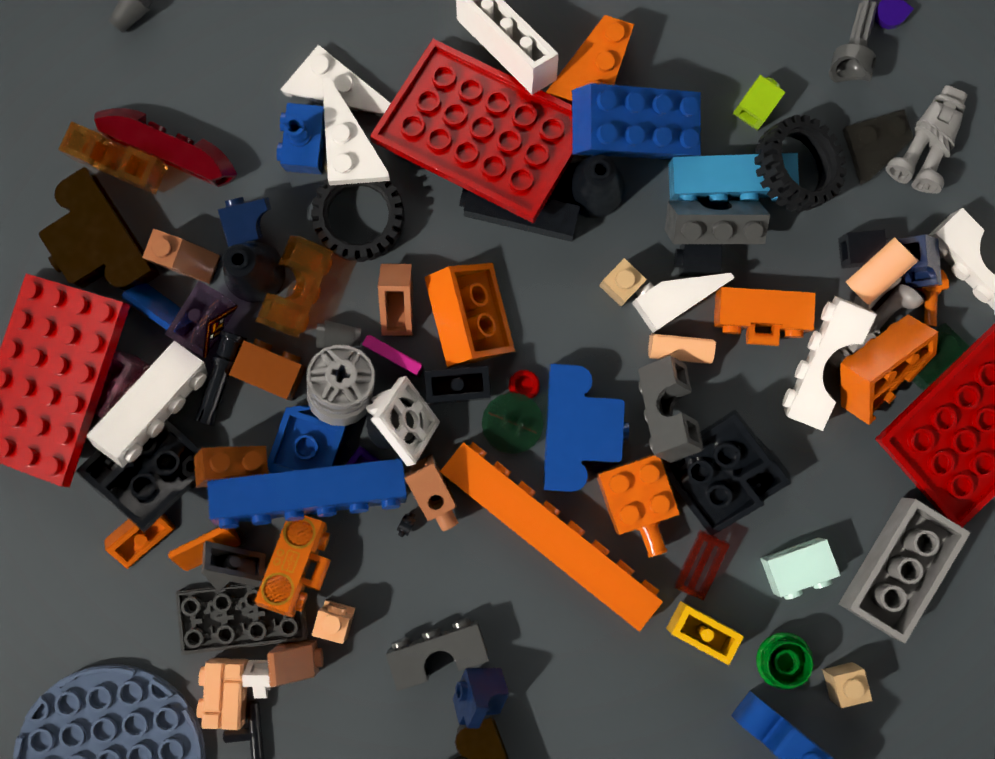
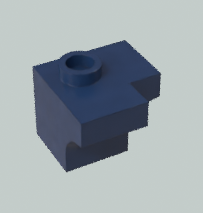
(243, 219)
(927, 269)
(479, 694)

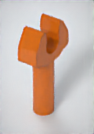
(931, 300)

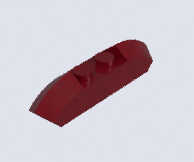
(199, 160)

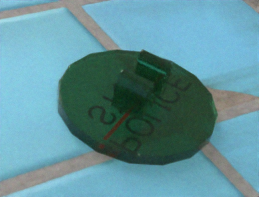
(512, 422)

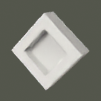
(257, 676)

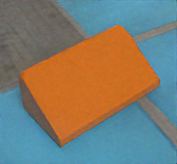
(129, 543)
(190, 554)

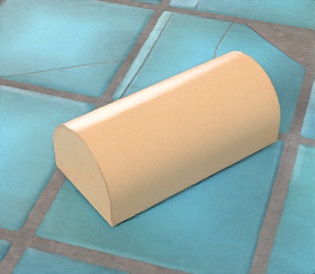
(881, 271)
(682, 348)

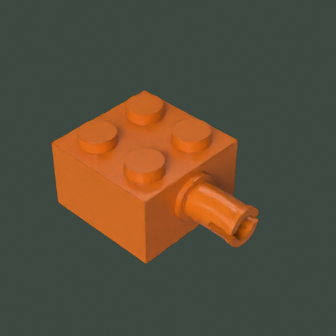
(639, 499)

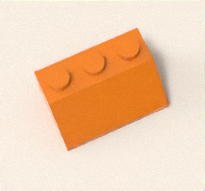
(469, 313)

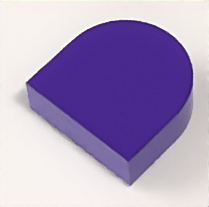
(892, 13)

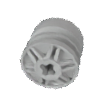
(340, 401)

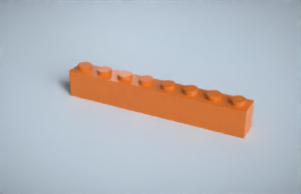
(551, 536)

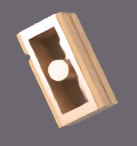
(223, 694)

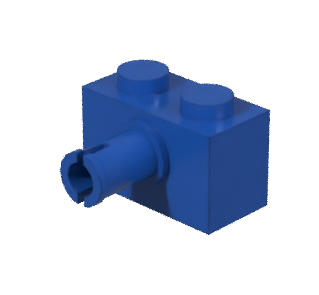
(302, 139)

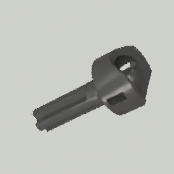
(855, 59)

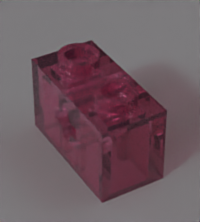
(122, 375)

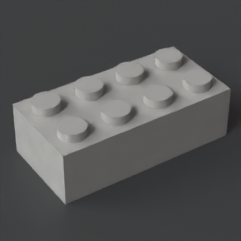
(904, 568)

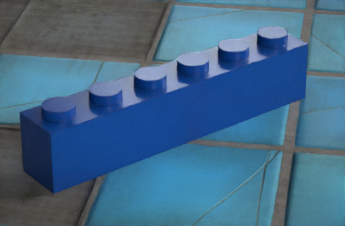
(306, 492)

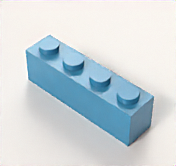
(722, 177)

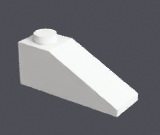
(671, 298)

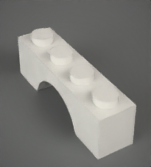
(960, 247)
(842, 326)

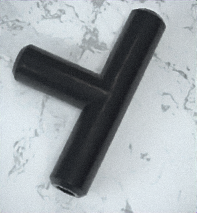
(251, 734)

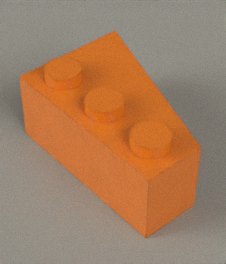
(595, 60)
(883, 364)

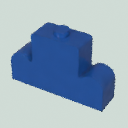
(579, 428)
(775, 731)

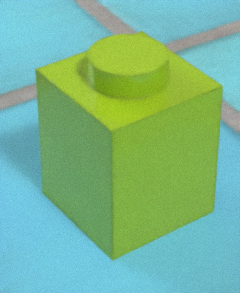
(759, 102)

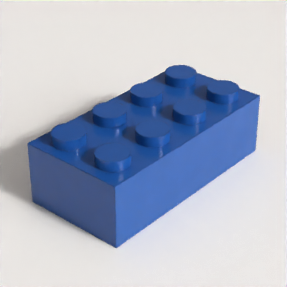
(635, 122)

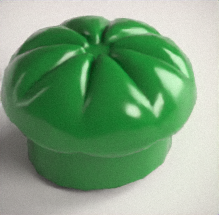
(784, 661)

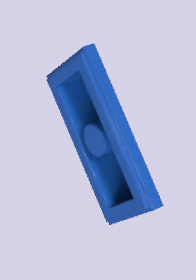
(152, 304)

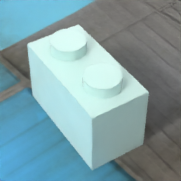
(800, 568)

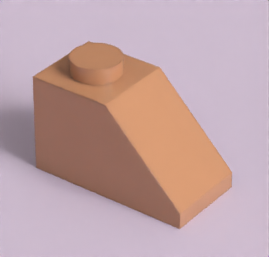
(181, 256)
(396, 299)
(294, 662)

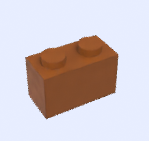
(268, 370)
(229, 462)

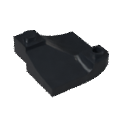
(729, 474)
(148, 484)

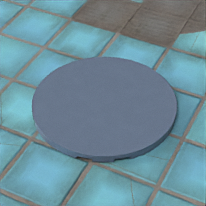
(111, 715)

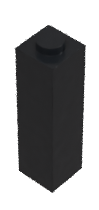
(555, 219)

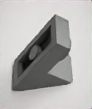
(232, 564)

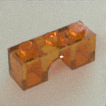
(112, 159)
(309, 264)

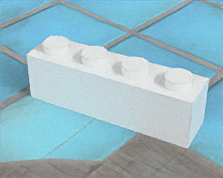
(510, 41)
(148, 404)

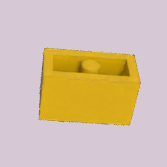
(704, 632)

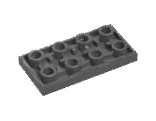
(232, 620)

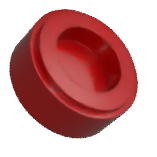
(524, 383)

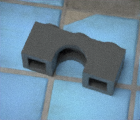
(739, 224)
(661, 387)
(409, 658)

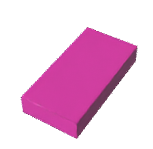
(393, 355)

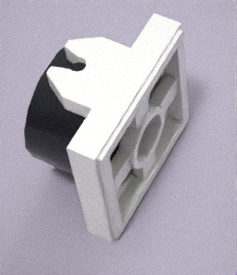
(398, 424)

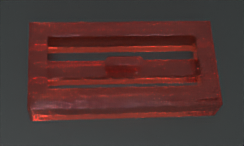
(712, 541)

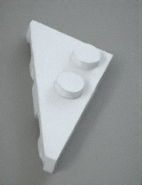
(319, 64)
(348, 150)

